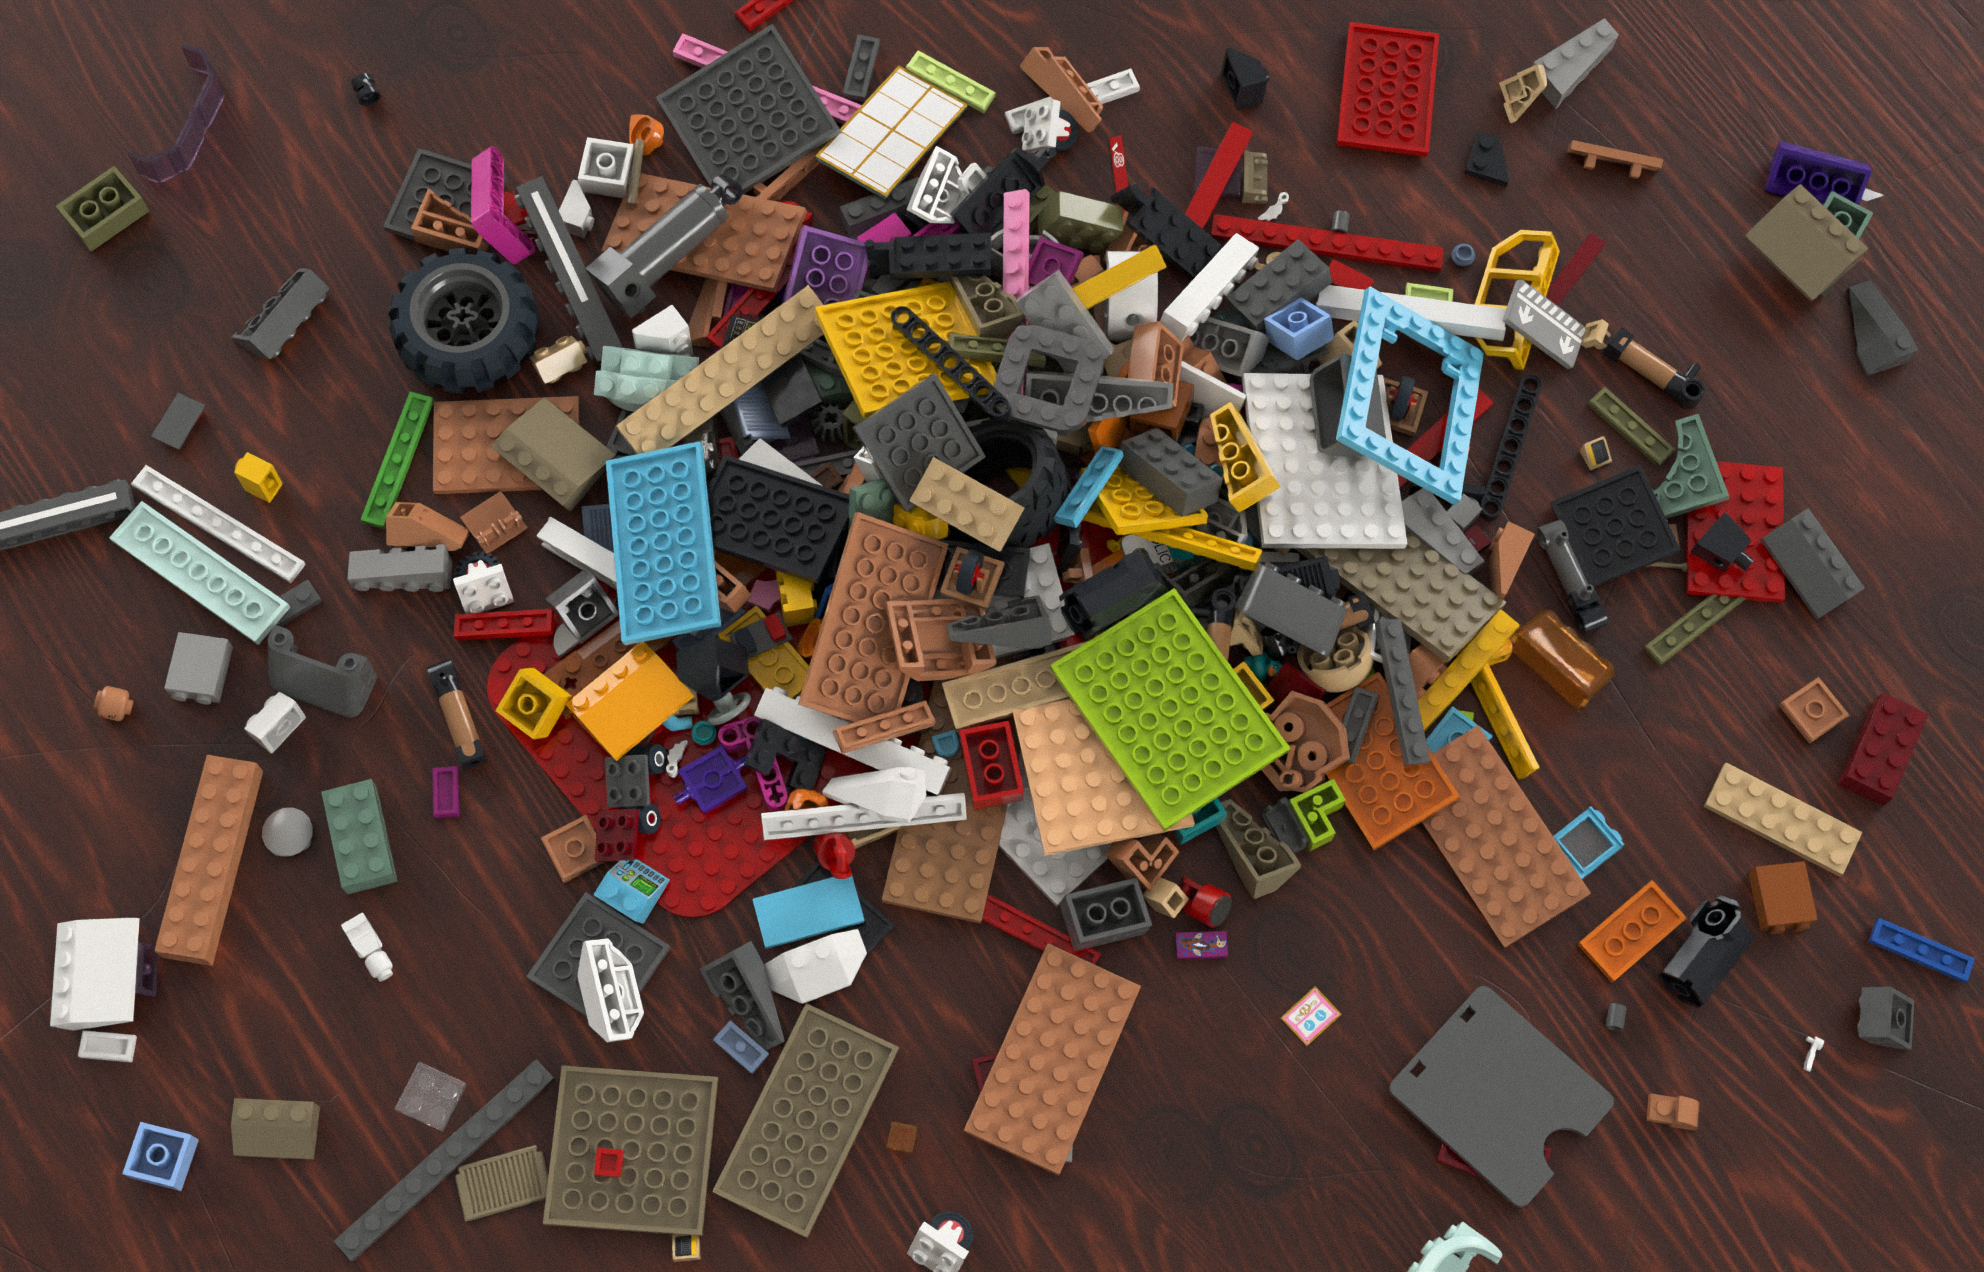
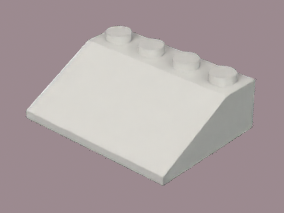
(94, 973)

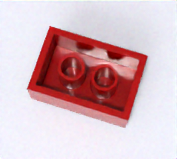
(991, 765)

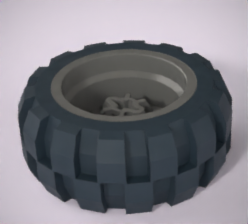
(463, 359)

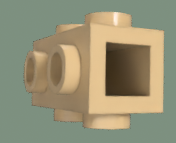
(559, 359)

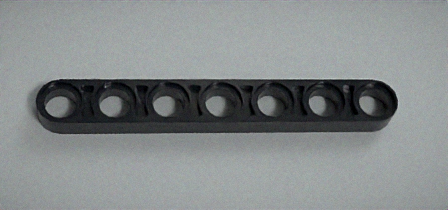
(955, 373)
(1517, 438)

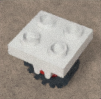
(482, 583)

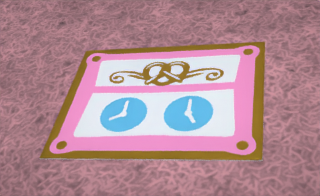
(1311, 1016)

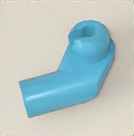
(674, 723)

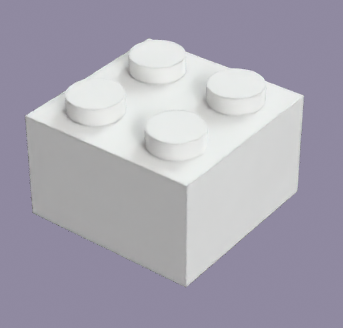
(606, 167)

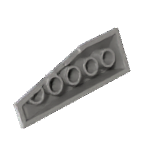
(1112, 397)

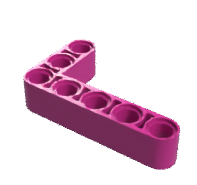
(488, 208)

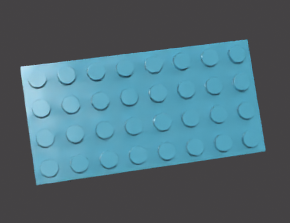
(662, 543)

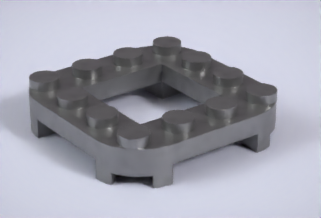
(1058, 345)

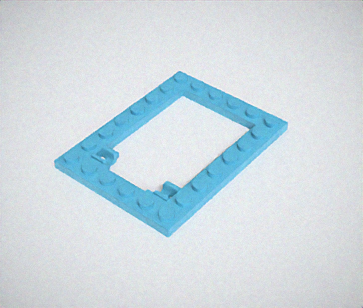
(1462, 361)

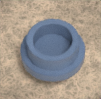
(1463, 255)

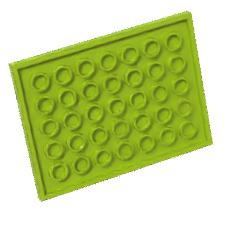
(1169, 709)

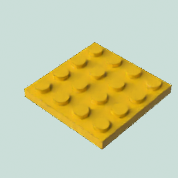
(1135, 509)

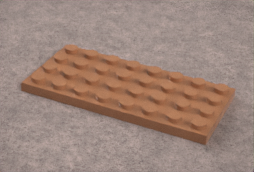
(743, 250)
(854, 657)
(1500, 843)
(1052, 1059)

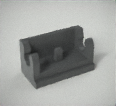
(1285, 825)

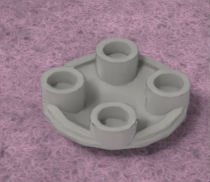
(287, 832)

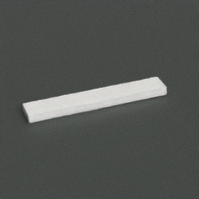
(1104, 89)

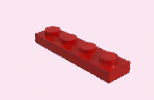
(503, 624)

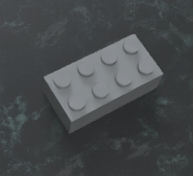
(1058, 308)

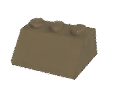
(274, 1128)

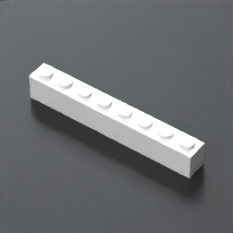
(819, 727)

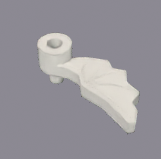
(1275, 210)
(674, 757)
(1816, 1043)

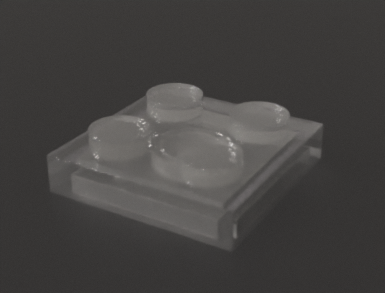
(430, 1096)

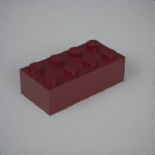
(1883, 749)

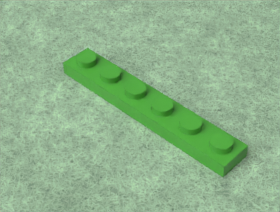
(397, 459)

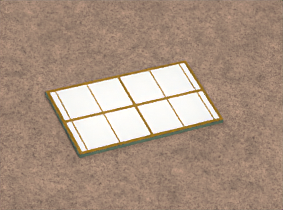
(891, 132)

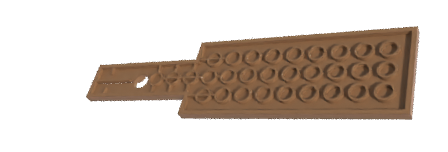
(948, 863)

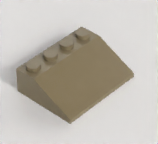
(1806, 243)
(554, 453)

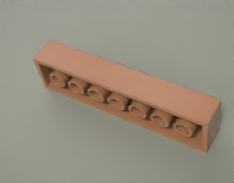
(209, 860)

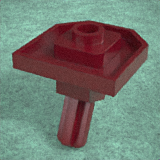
(1292, 679)

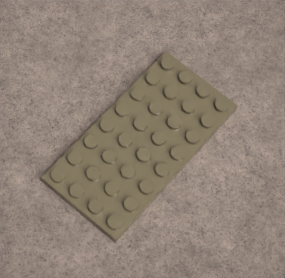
(1420, 588)
(806, 1120)

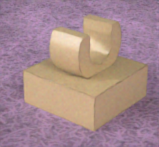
(1595, 334)

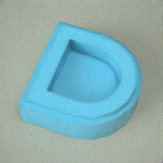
(946, 744)

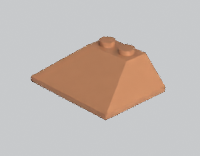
(924, 644)

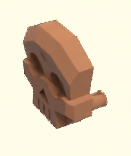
(1313, 730)

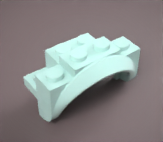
(640, 376)
(1461, 1240)

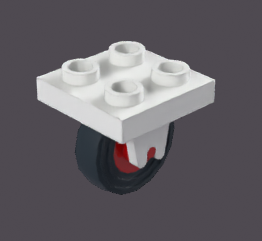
(1048, 127)
(942, 1242)

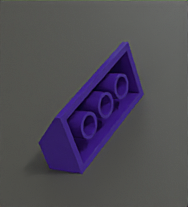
(1816, 173)

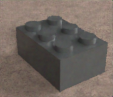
(1105, 914)

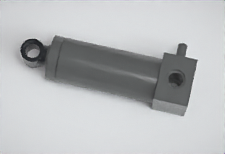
(629, 275)

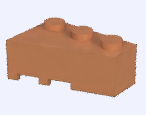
(445, 227)

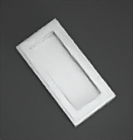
(107, 1046)

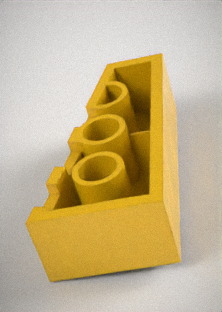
(1243, 463)

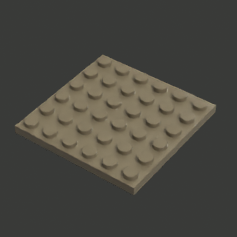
(666, 1141)

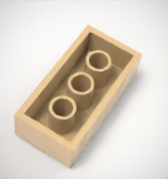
(967, 504)

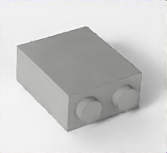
(198, 668)

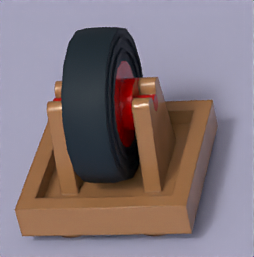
(1404, 404)
(972, 578)

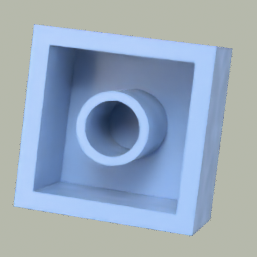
(1299, 328)
(160, 1156)

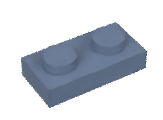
(741, 1047)

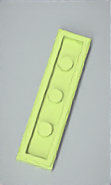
(951, 81)

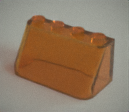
(1562, 658)

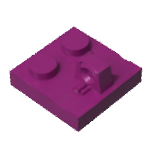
(1050, 257)

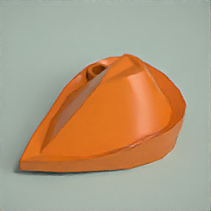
(646, 129)
(808, 641)

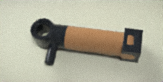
(1660, 373)
(1358, 614)
(1219, 619)
(457, 714)

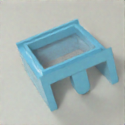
(1588, 841)

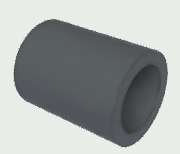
(1340, 221)
(1616, 1017)

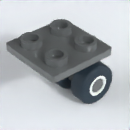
(629, 776)

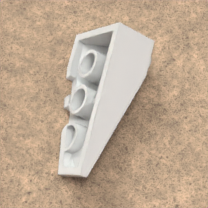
(890, 792)

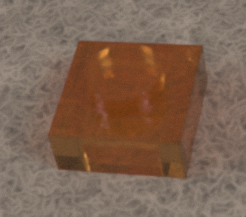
(902, 1137)

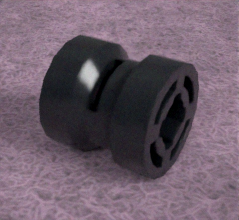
(365, 87)

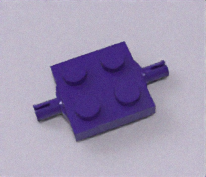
(712, 780)

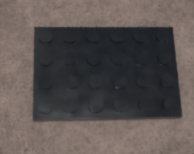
(775, 519)

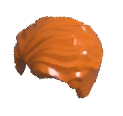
(805, 799)

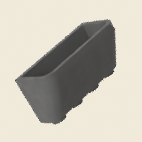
(1327, 395)
(1292, 608)

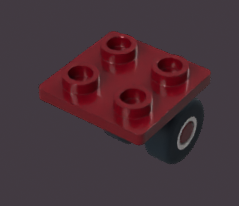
(619, 831)

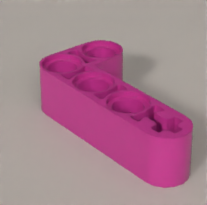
(743, 741)

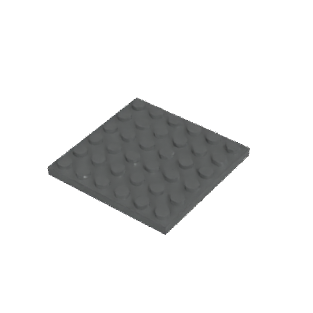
(749, 112)

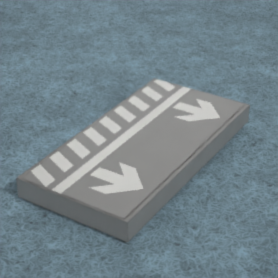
(1544, 324)

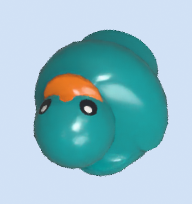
(1263, 666)

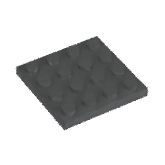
(443, 175)
(912, 432)
(593, 920)

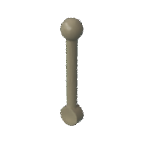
(1683, 567)

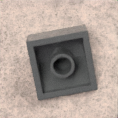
(582, 606)
(1886, 1017)

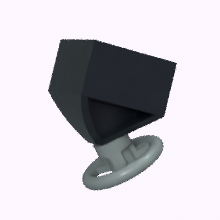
(713, 671)

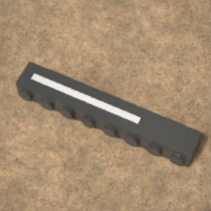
(567, 266)
(65, 513)

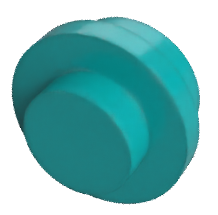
(703, 733)

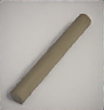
(635, 172)

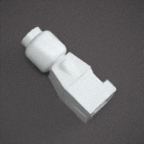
(368, 946)

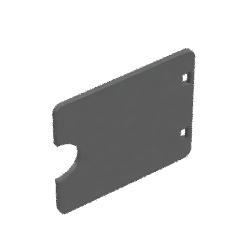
(1498, 1093)

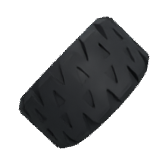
(1048, 486)

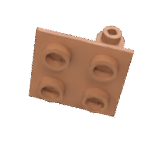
(493, 522)

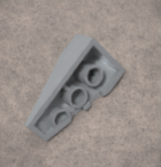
(1232, 346)

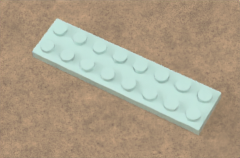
(200, 572)

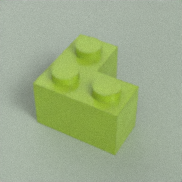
(1313, 809)

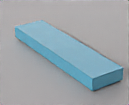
(1088, 486)

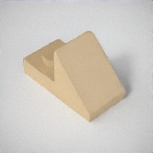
(1247, 633)

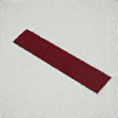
(1574, 268)

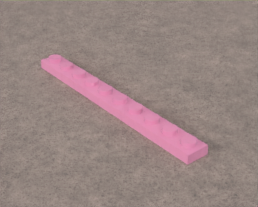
(702, 54)
(1016, 251)

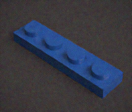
(1921, 950)

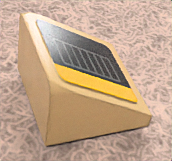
(1596, 453)
(685, 1248)

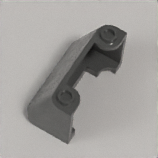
(335, 689)

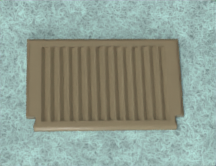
(502, 1182)

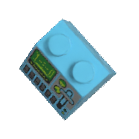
(632, 889)

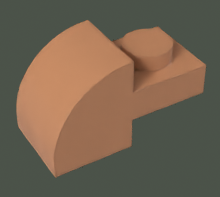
(1678, 1112)

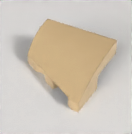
(1523, 90)

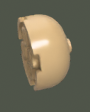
(1345, 664)

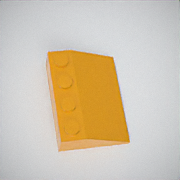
(629, 700)

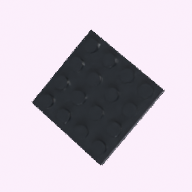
(1616, 526)

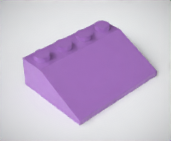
(828, 264)

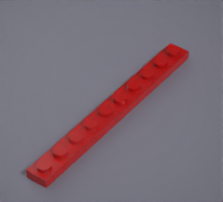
(1330, 243)

